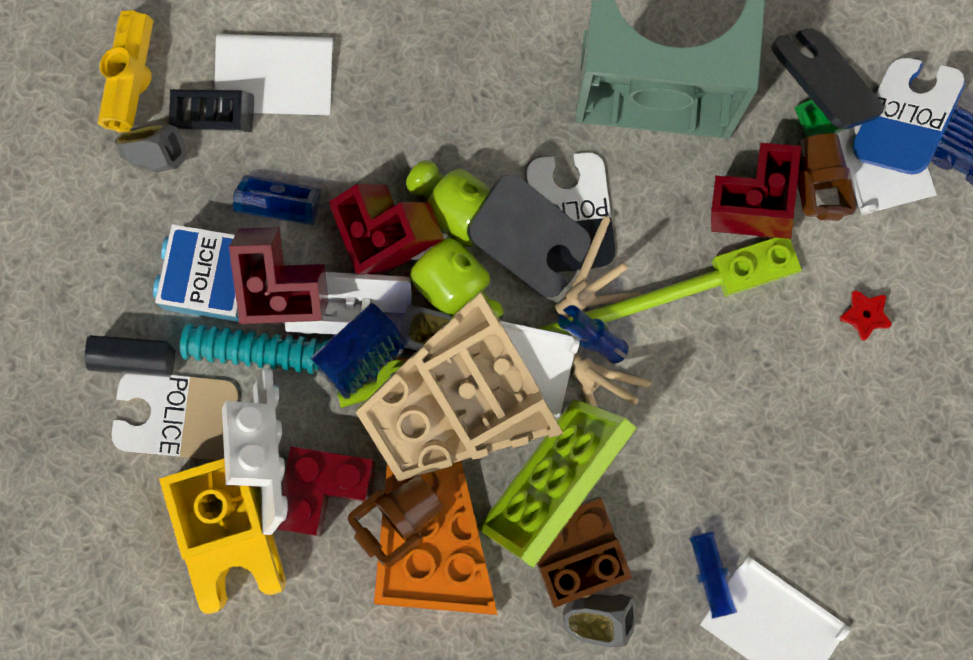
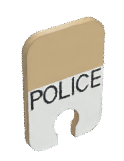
(182, 418)

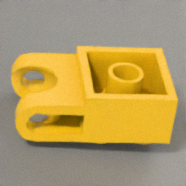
(216, 540)

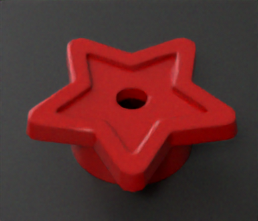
(865, 325)

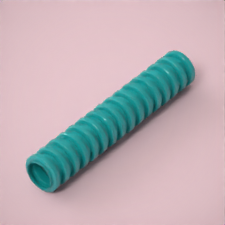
(250, 348)

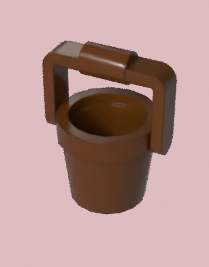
(822, 168)
(407, 511)

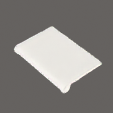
(280, 71)
(880, 187)
(547, 358)
(774, 619)

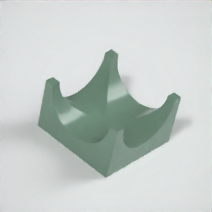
(667, 88)

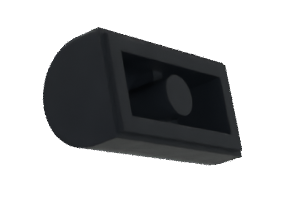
(129, 356)

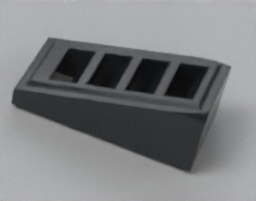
(236, 110)

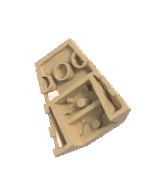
(457, 398)

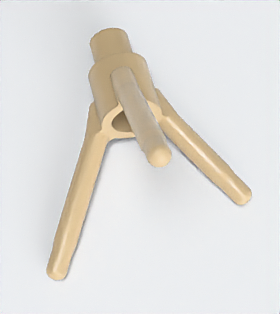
(582, 293)
(594, 375)

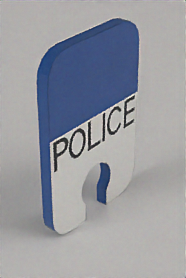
(911, 121)

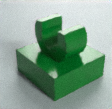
(814, 121)

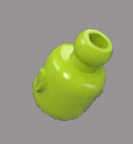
(451, 196)
(451, 277)

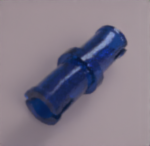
(593, 334)
(713, 575)

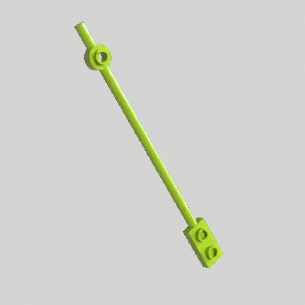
(733, 272)

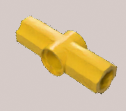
(125, 71)

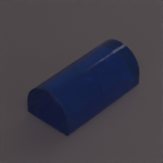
(277, 200)

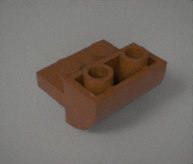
(583, 556)

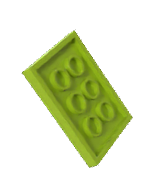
(556, 481)

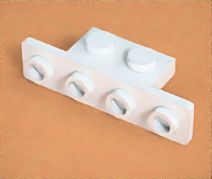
(351, 295)
(251, 449)

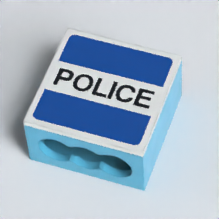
(197, 274)

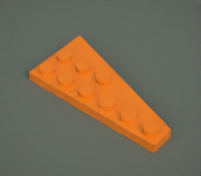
(448, 564)

